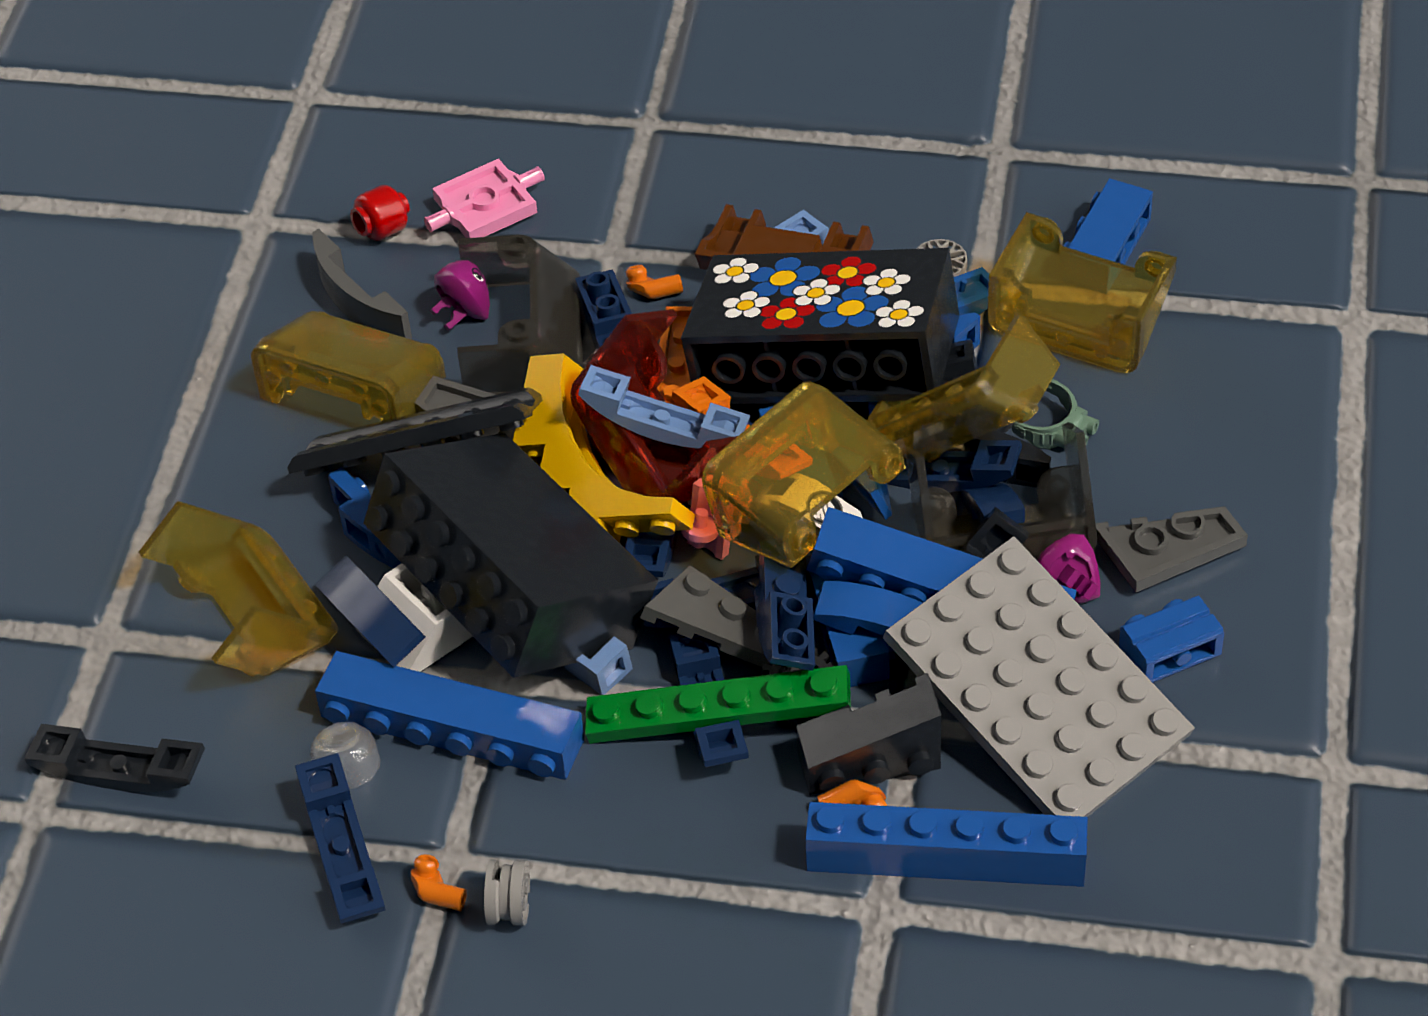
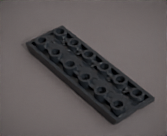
(422, 428)

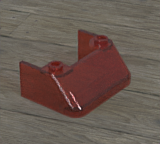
(636, 460)

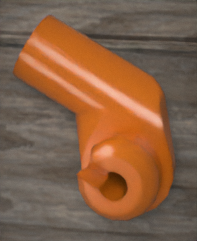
(652, 288)
(854, 793)
(431, 887)

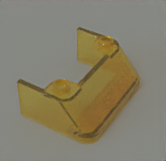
(976, 402)
(251, 581)

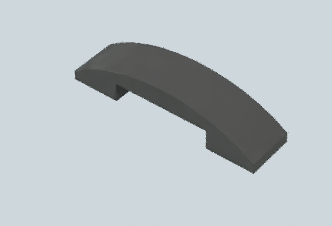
(377, 312)

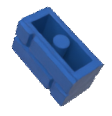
(1172, 638)

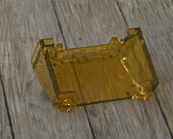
(1077, 299)
(347, 362)
(789, 468)

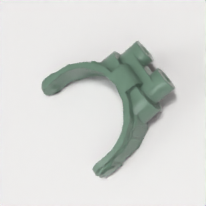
(1052, 436)

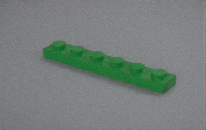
(716, 702)

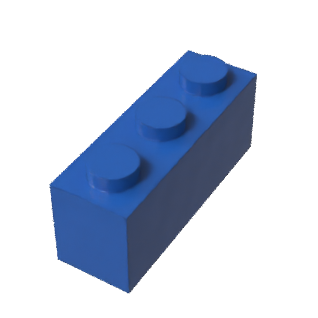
(1113, 222)

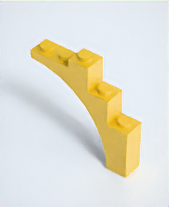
(560, 446)

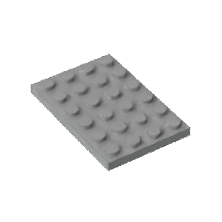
(1038, 683)

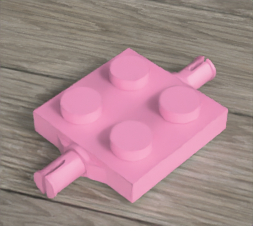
(485, 200)

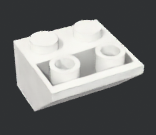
(438, 625)

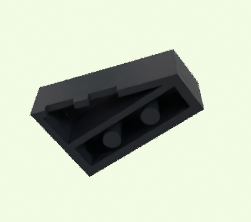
(873, 743)

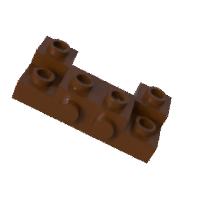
(751, 236)

